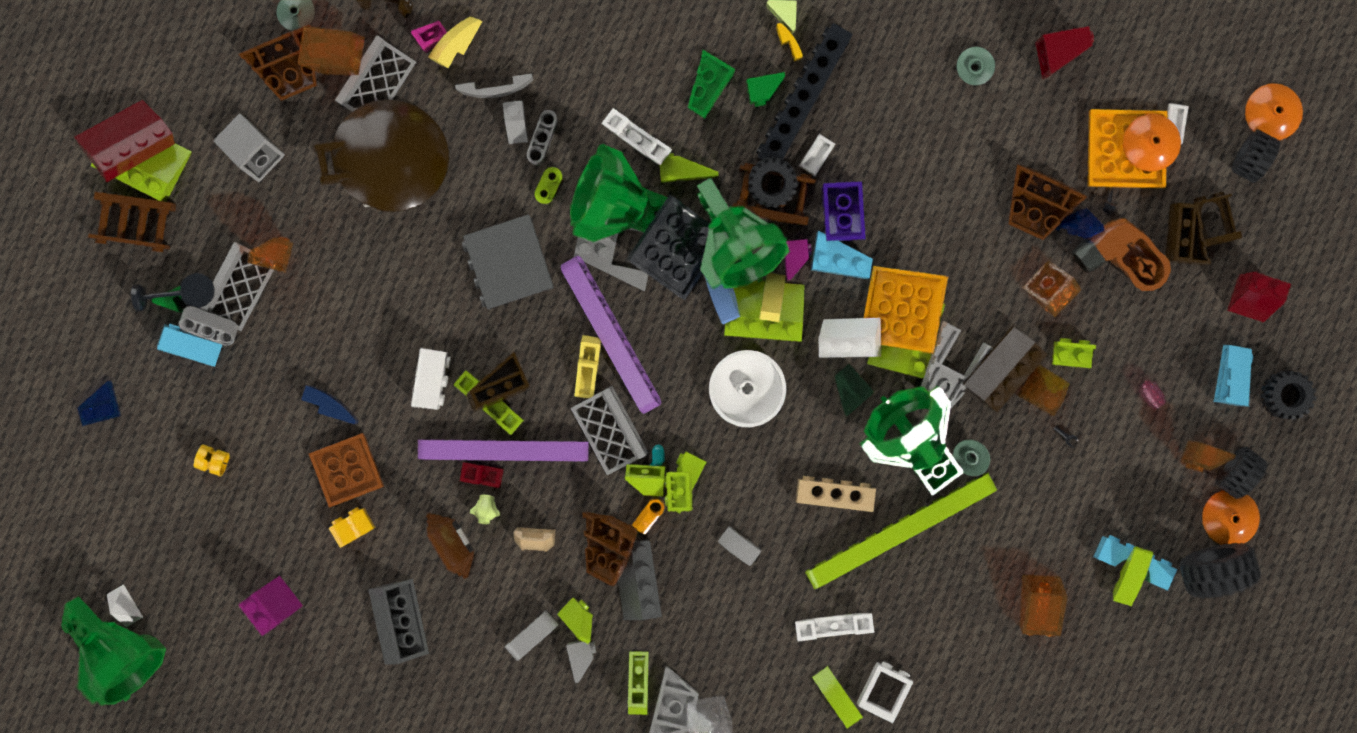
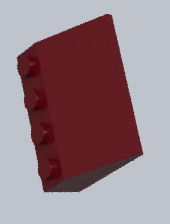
(125, 140)

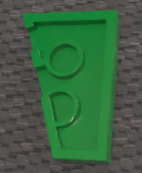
(710, 82)

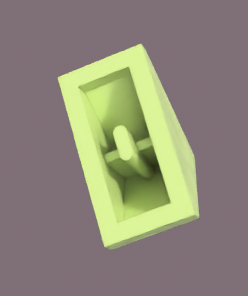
(785, 12)

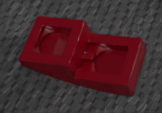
(481, 474)

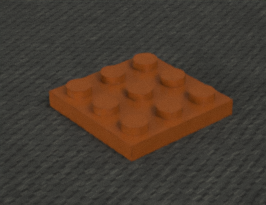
(346, 470)

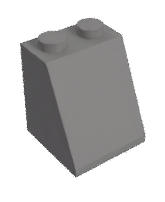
(248, 148)

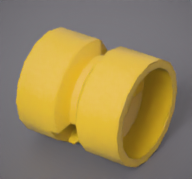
(215, 465)

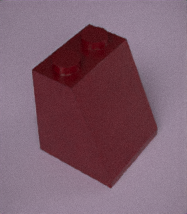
(1062, 47)
(1258, 296)

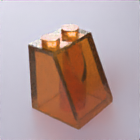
(331, 51)
(1042, 605)

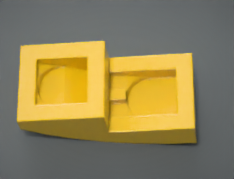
(787, 38)

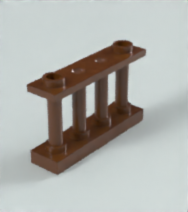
(125, 204)
(779, 213)

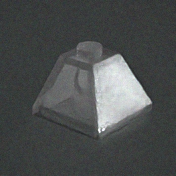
(709, 716)

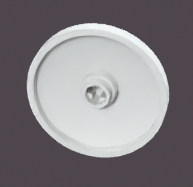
(747, 388)

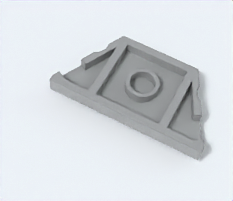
(671, 705)

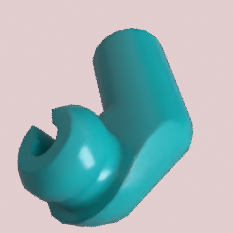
(658, 456)

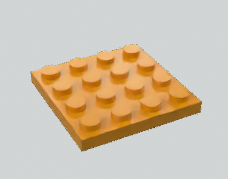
(1106, 156)
(907, 306)

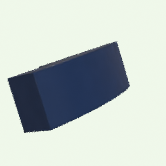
(328, 404)

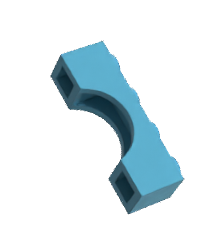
(1112, 552)

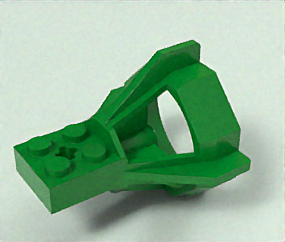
(612, 191)
(733, 236)
(919, 447)
(109, 651)

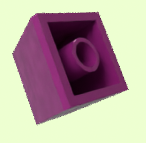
(270, 605)

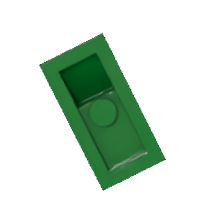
(170, 302)

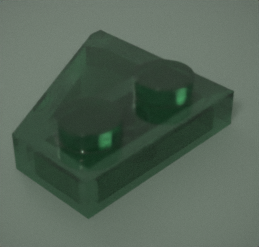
(851, 389)

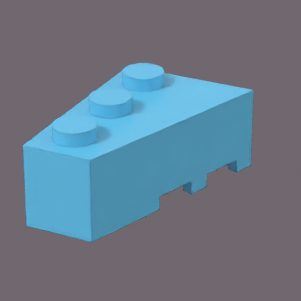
(839, 259)
(188, 345)
(1234, 376)

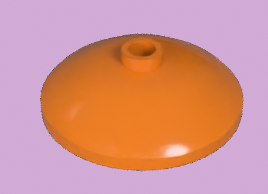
(1262, 112)
(1139, 143)
(1219, 515)

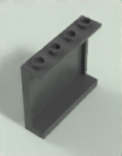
(507, 262)

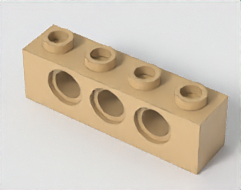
(864, 502)

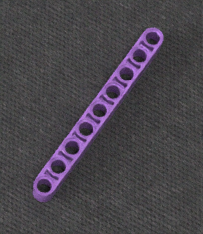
(611, 334)
(503, 450)

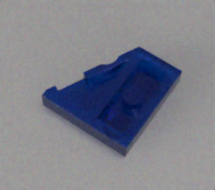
(1082, 224)
(100, 406)

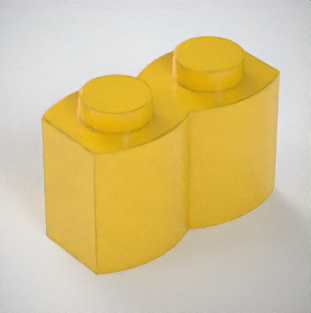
(352, 527)

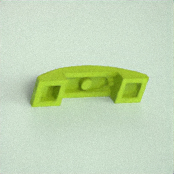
(499, 412)

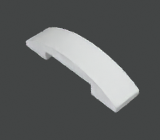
(636, 137)
(834, 625)

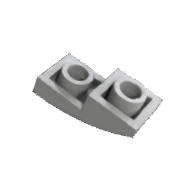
(739, 546)

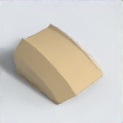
(534, 538)

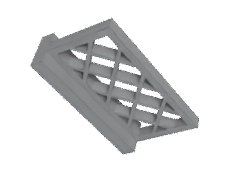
(367, 62)
(225, 274)
(625, 426)

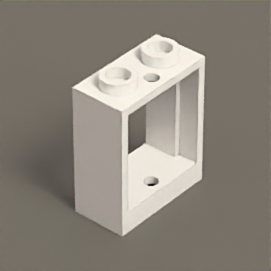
(876, 709)

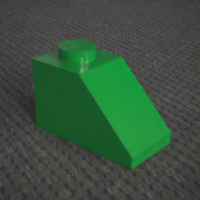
(762, 88)

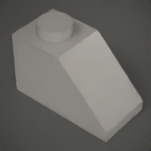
(515, 122)
(580, 657)

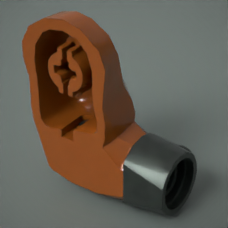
(1128, 250)

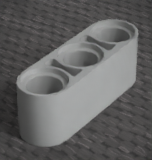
(542, 128)
(208, 325)
(531, 635)

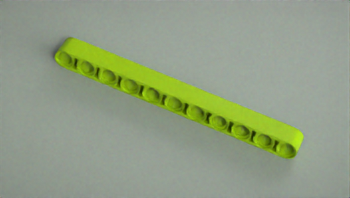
(901, 531)

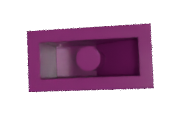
(798, 255)

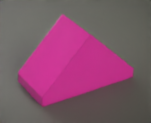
(429, 35)

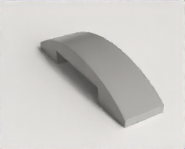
(519, 83)

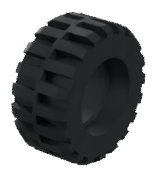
(1220, 570)

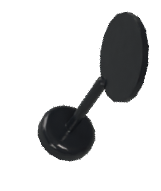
(196, 291)

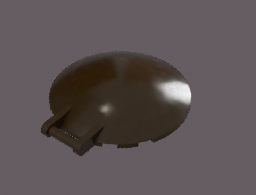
(387, 156)

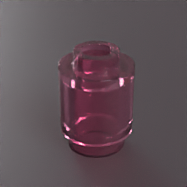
(1152, 394)

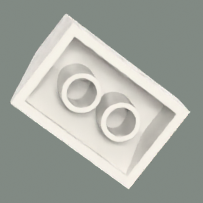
(850, 338)
(430, 379)

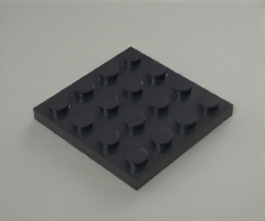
(672, 247)

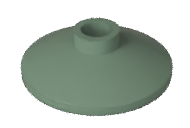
(303, 17)
(982, 59)
(968, 464)

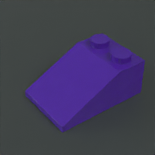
(843, 211)

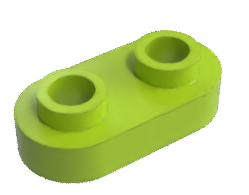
(548, 185)

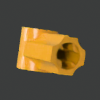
(648, 516)

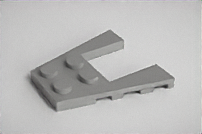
(600, 255)
(946, 378)

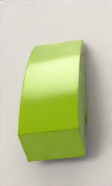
(1132, 576)
(837, 697)

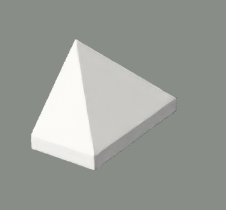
(123, 607)

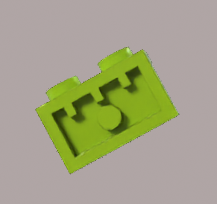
(1073, 354)
(678, 491)

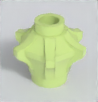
(485, 509)

